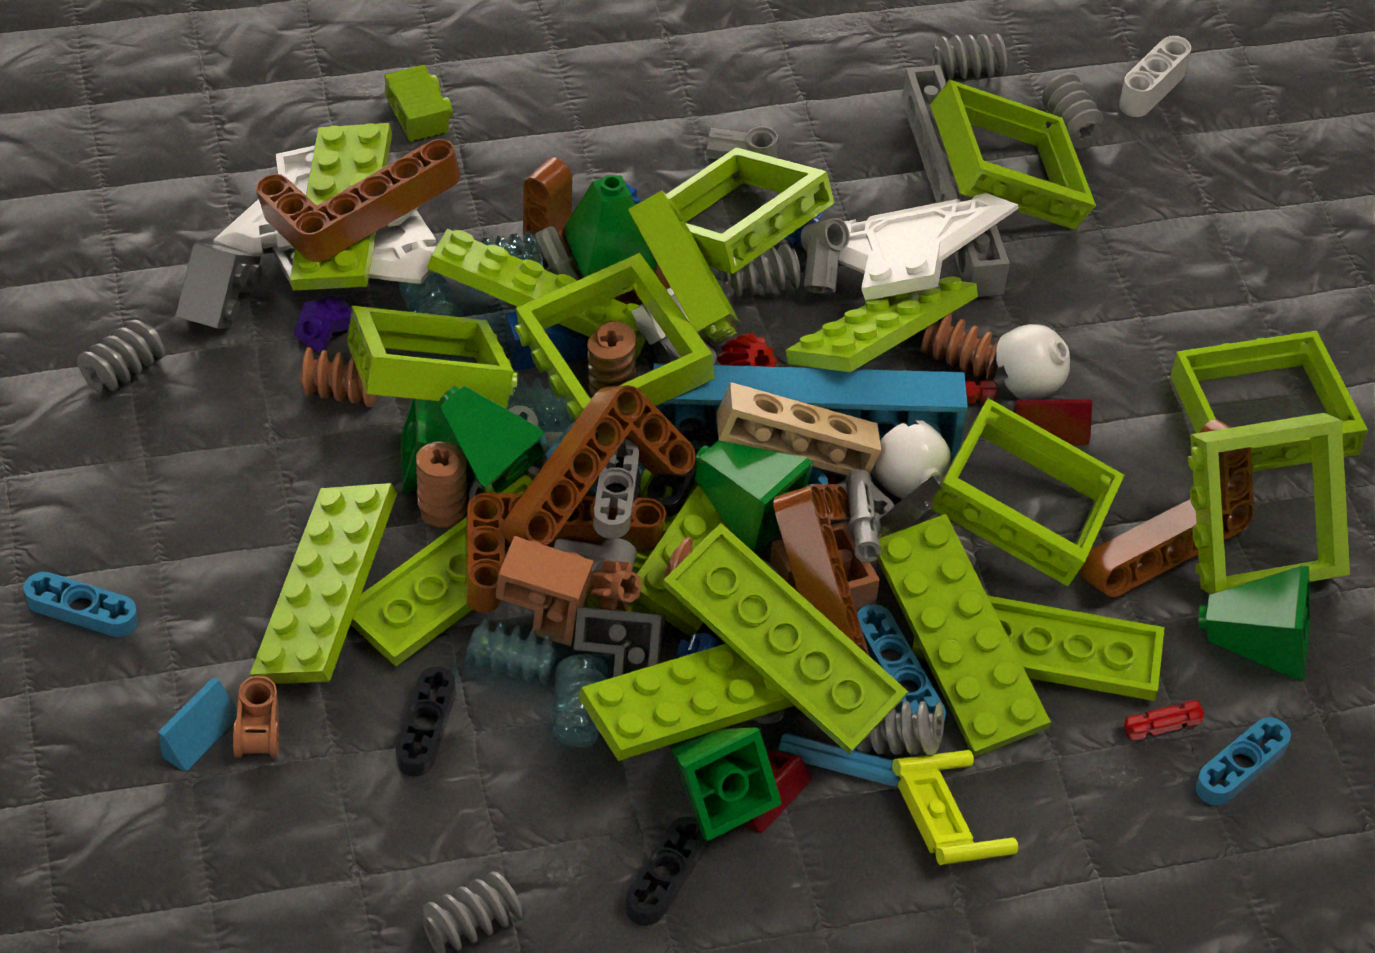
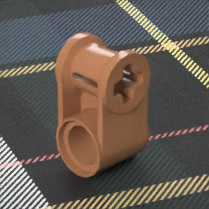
(257, 724)

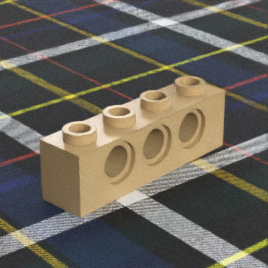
(797, 428)

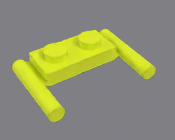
(937, 811)

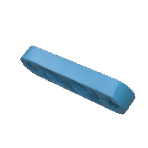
(903, 669)

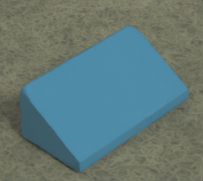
(197, 725)

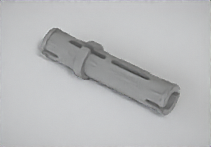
(864, 524)

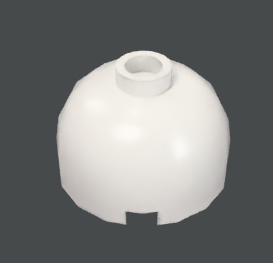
(1034, 361)
(910, 458)

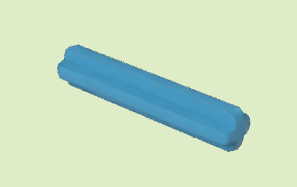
(837, 759)

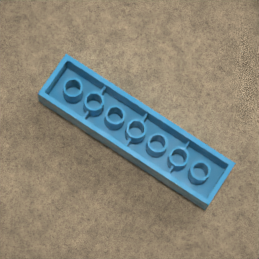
(867, 394)

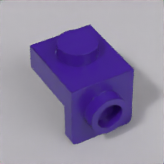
(321, 319)

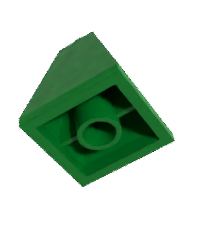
(603, 228)
(422, 426)
(492, 438)
(743, 487)
(1264, 620)
(726, 778)

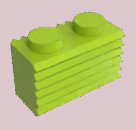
(418, 102)

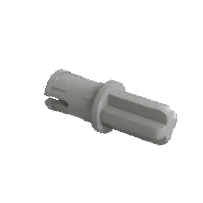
(555, 252)

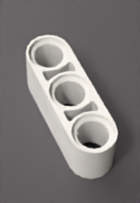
(1154, 76)

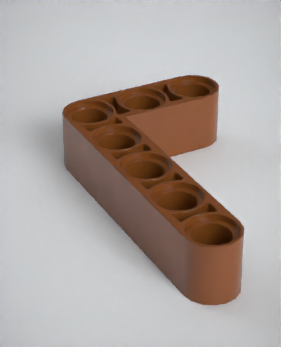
(549, 203)
(360, 209)
(593, 455)
(1168, 537)
(487, 542)
(813, 553)

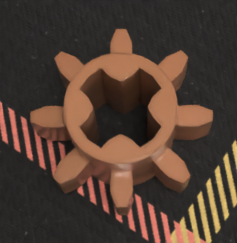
(615, 585)

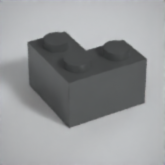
(214, 283)
(630, 635)

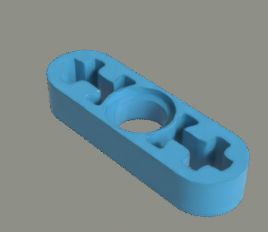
(70, 590)
(1238, 776)

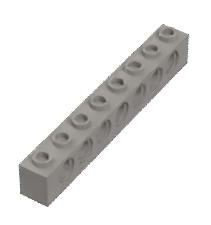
(984, 257)

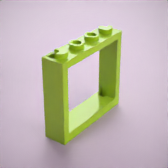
(801, 198)
(1061, 201)
(685, 268)
(634, 274)
(1268, 355)
(427, 378)
(1328, 496)
(1006, 526)

